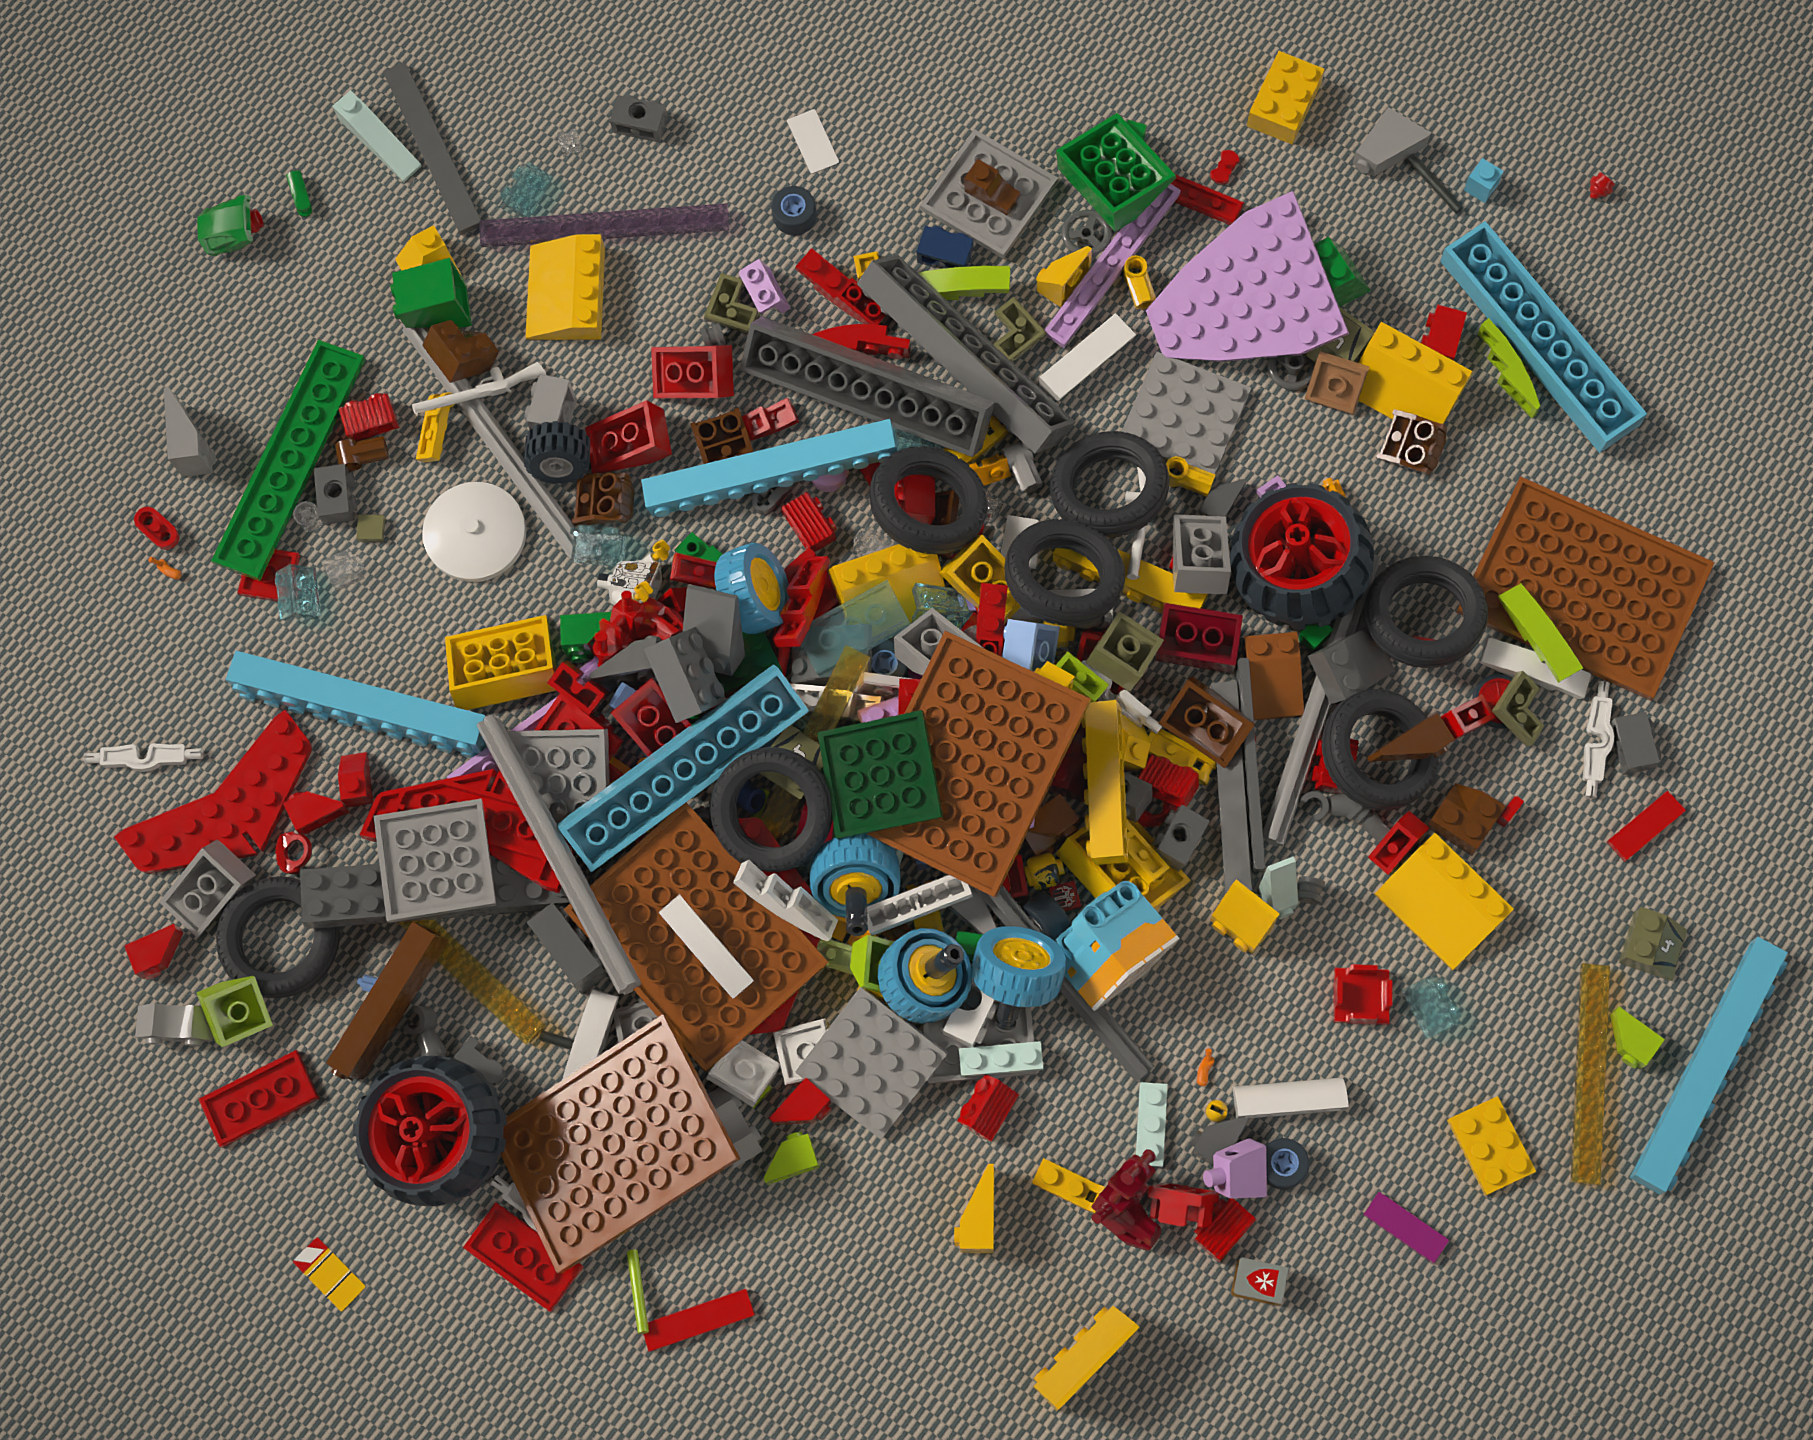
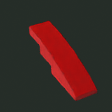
(804, 599)

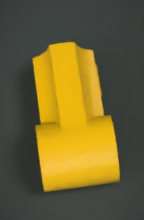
(1139, 284)
(1190, 477)

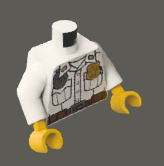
(639, 577)

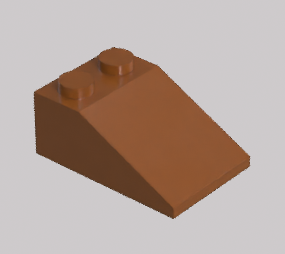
(1275, 675)

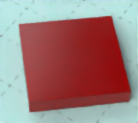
(266, 587)

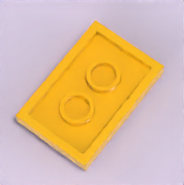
(1491, 1145)

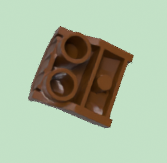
(722, 437)
(1413, 442)
(604, 499)

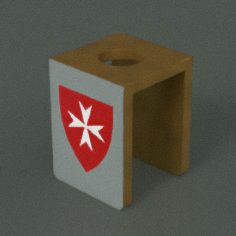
(1259, 1281)

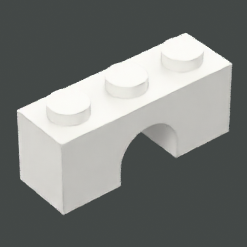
(968, 1025)

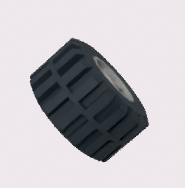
(557, 452)

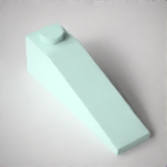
(375, 136)
(1280, 887)

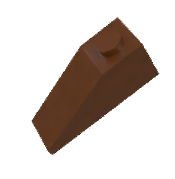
(1417, 743)

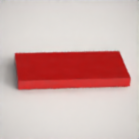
(259, 1098)
(519, 1257)

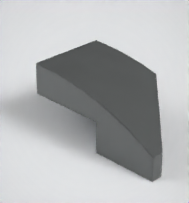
(1222, 498)

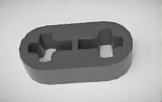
(774, 500)

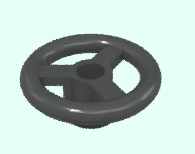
(1082, 241)
(1301, 361)

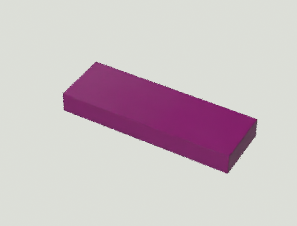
(1405, 1227)

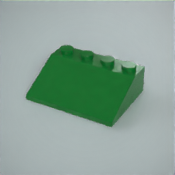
(1114, 171)

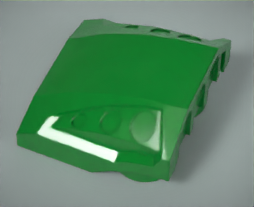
(225, 226)

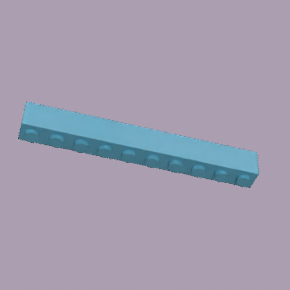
(769, 468)
(1708, 1066)

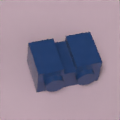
(944, 248)

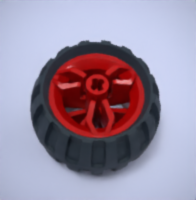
(1338, 551)
(413, 1170)

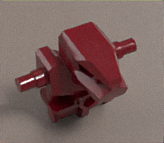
(1119, 1203)

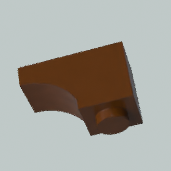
(989, 187)

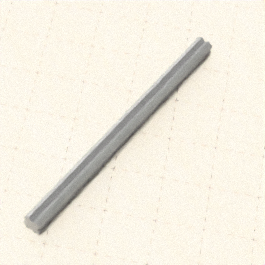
(502, 449)
(1307, 736)
(559, 855)

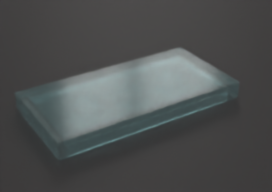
(856, 623)

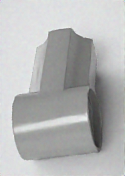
(1022, 466)

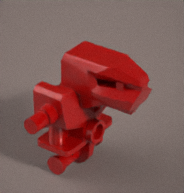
(634, 622)

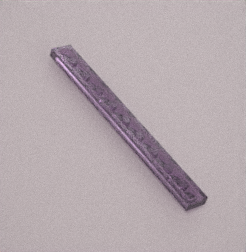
(608, 224)

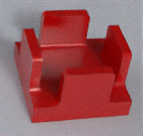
(1362, 995)
(1178, 1203)

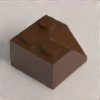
(459, 352)
(1466, 817)
(1051, 827)

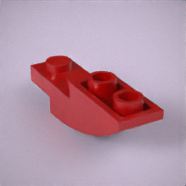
(839, 288)
(869, 339)
(991, 617)

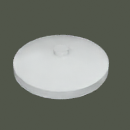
(474, 531)

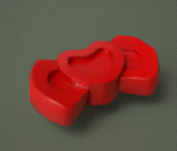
(1223, 172)

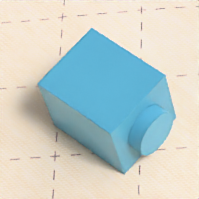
(1483, 180)

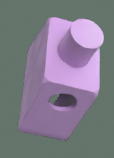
(1239, 1170)

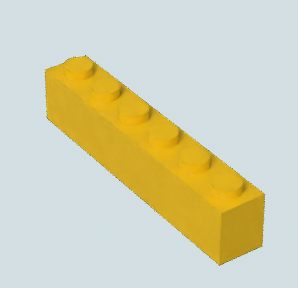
(1152, 587)
(1105, 783)

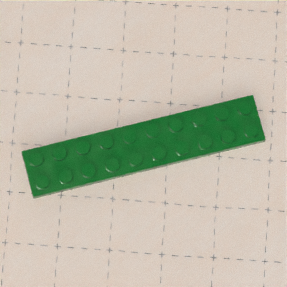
(288, 460)

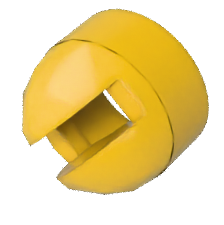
(1213, 1115)

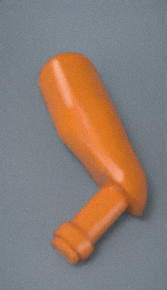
(168, 571)
(1206, 1064)

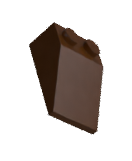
(1207, 722)

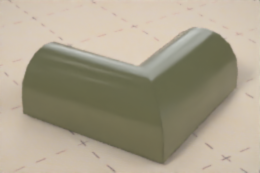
(725, 307)
(1022, 327)
(1514, 711)

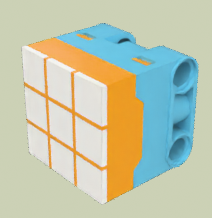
(1114, 943)

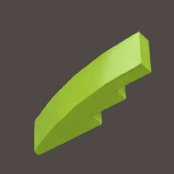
(968, 281)
(1513, 375)
(1540, 632)

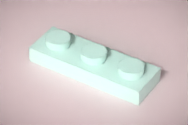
(1001, 1059)
(1152, 1120)

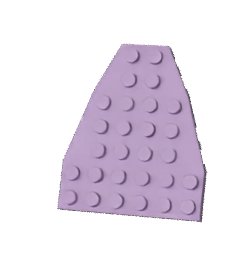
(1250, 293)

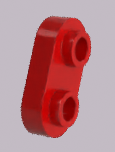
(157, 529)

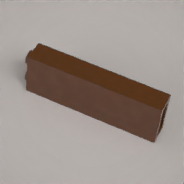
(386, 1002)

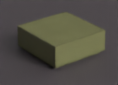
(370, 528)

